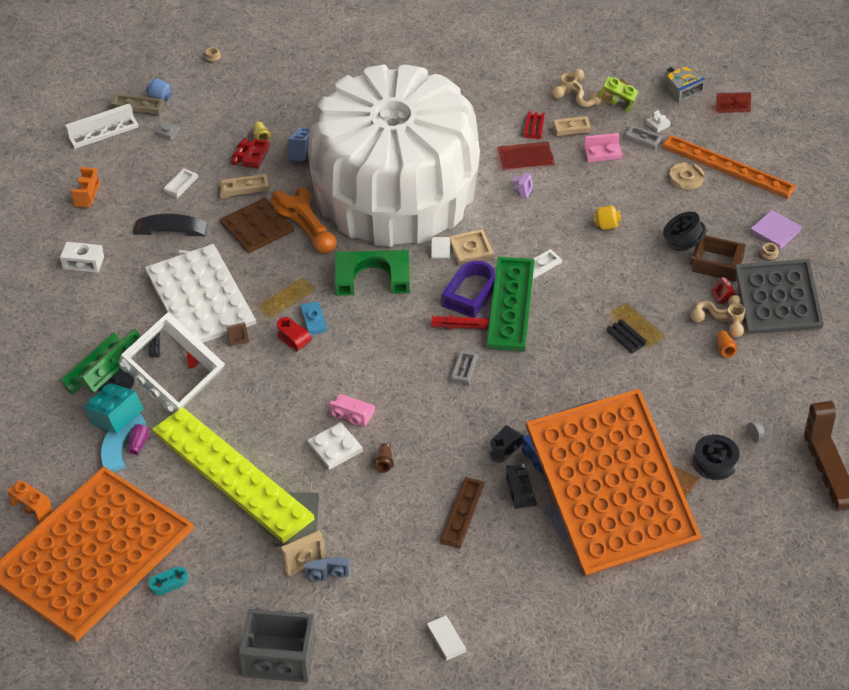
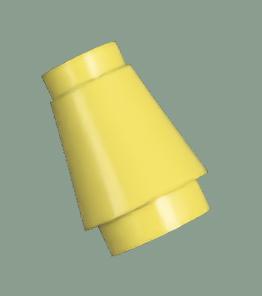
(261, 131)

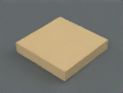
(471, 247)
(301, 552)

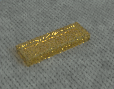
(286, 297)
(639, 324)

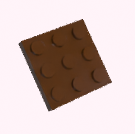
(256, 225)

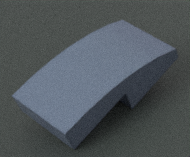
(319, 569)

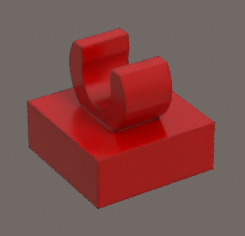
(723, 290)

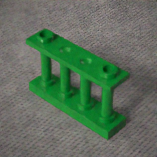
(99, 363)

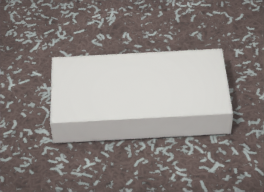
(180, 183)
(446, 638)

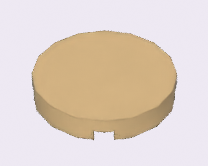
(686, 176)

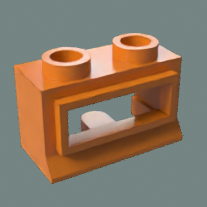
(89, 185)
(32, 498)

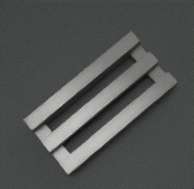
(642, 138)
(461, 379)

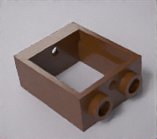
(721, 247)

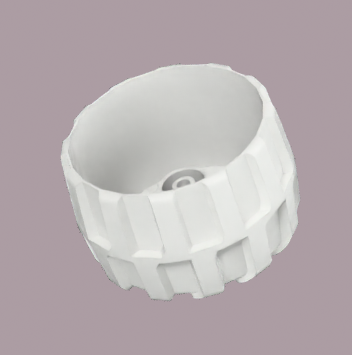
(394, 155)

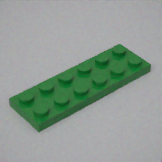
(511, 304)

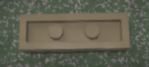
(138, 103)

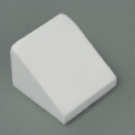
(440, 248)

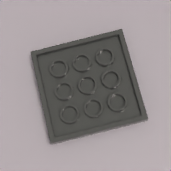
(779, 296)

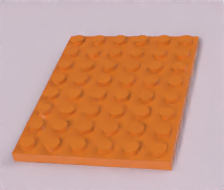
(612, 482)
(90, 552)

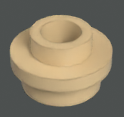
(212, 54)
(769, 251)

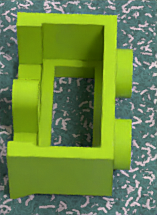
(619, 90)

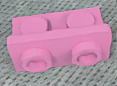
(602, 147)
(351, 409)

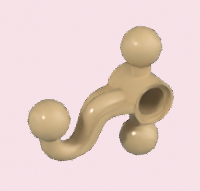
(570, 85)
(733, 315)

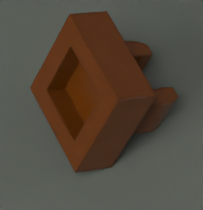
(237, 334)

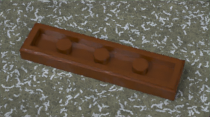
(462, 512)

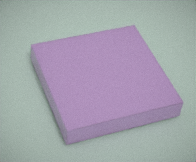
(775, 229)

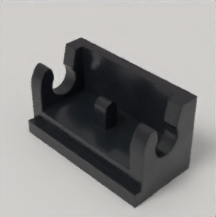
(520, 486)

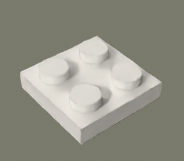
(335, 445)

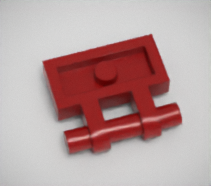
(254, 153)

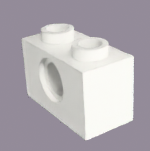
(82, 257)

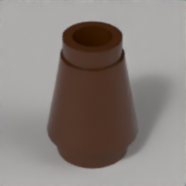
(383, 461)

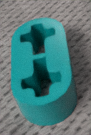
(168, 581)

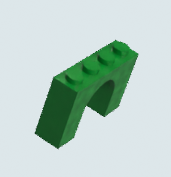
(351, 263)

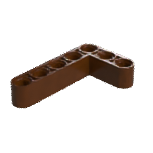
(821, 446)

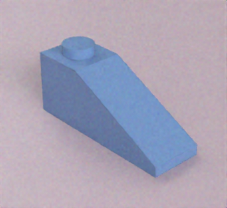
(298, 145)

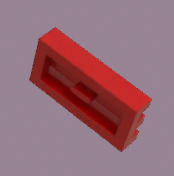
(535, 116)

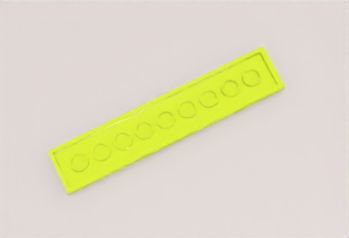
(233, 475)

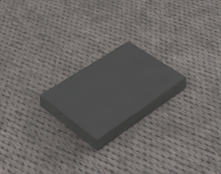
(310, 502)

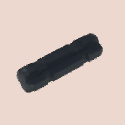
(154, 346)

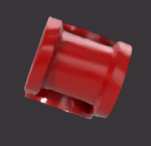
(292, 333)

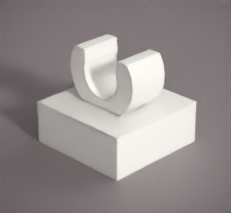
(658, 122)

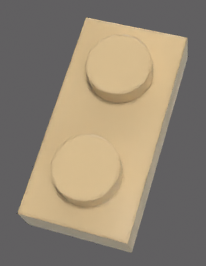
(572, 126)

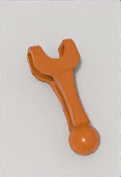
(299, 210)

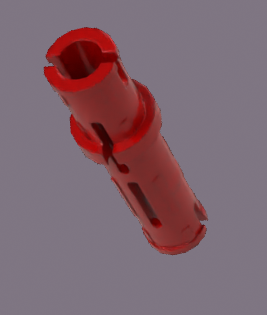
(459, 322)

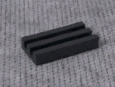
(629, 334)

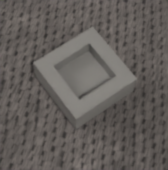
(167, 130)

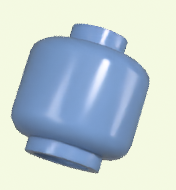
(158, 89)

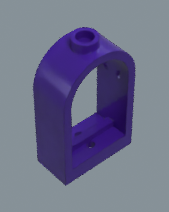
(462, 304)

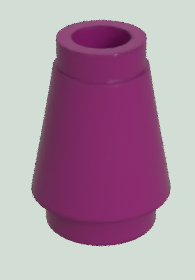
(137, 438)

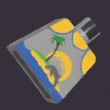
(684, 83)

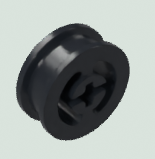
(684, 231)
(716, 448)

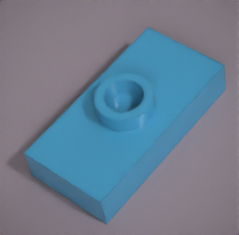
(313, 318)

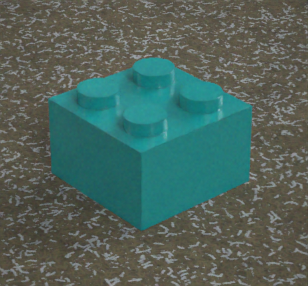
(113, 408)

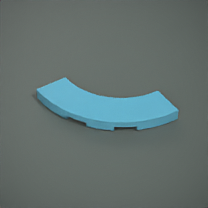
(113, 445)

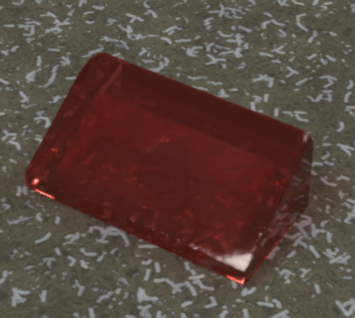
(733, 102)

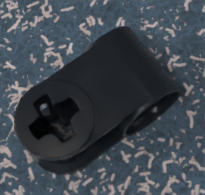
(505, 443)

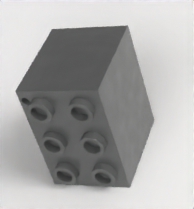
(277, 645)

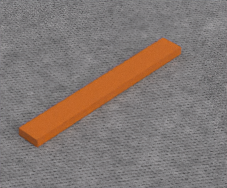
(729, 166)

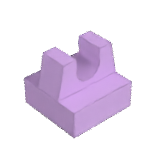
(523, 184)

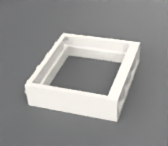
(185, 339)

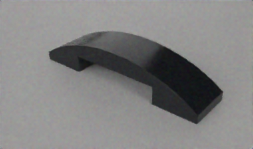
(170, 222)

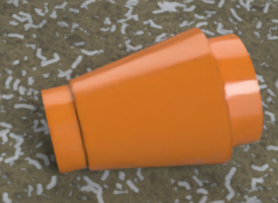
(726, 345)

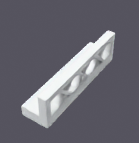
(100, 123)

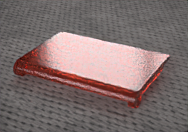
(525, 155)

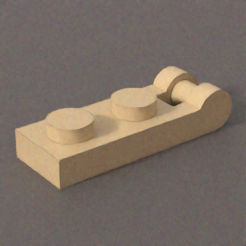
(243, 185)

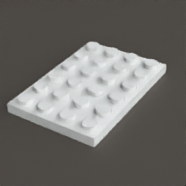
(200, 293)

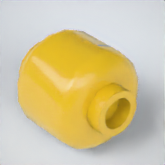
(607, 217)

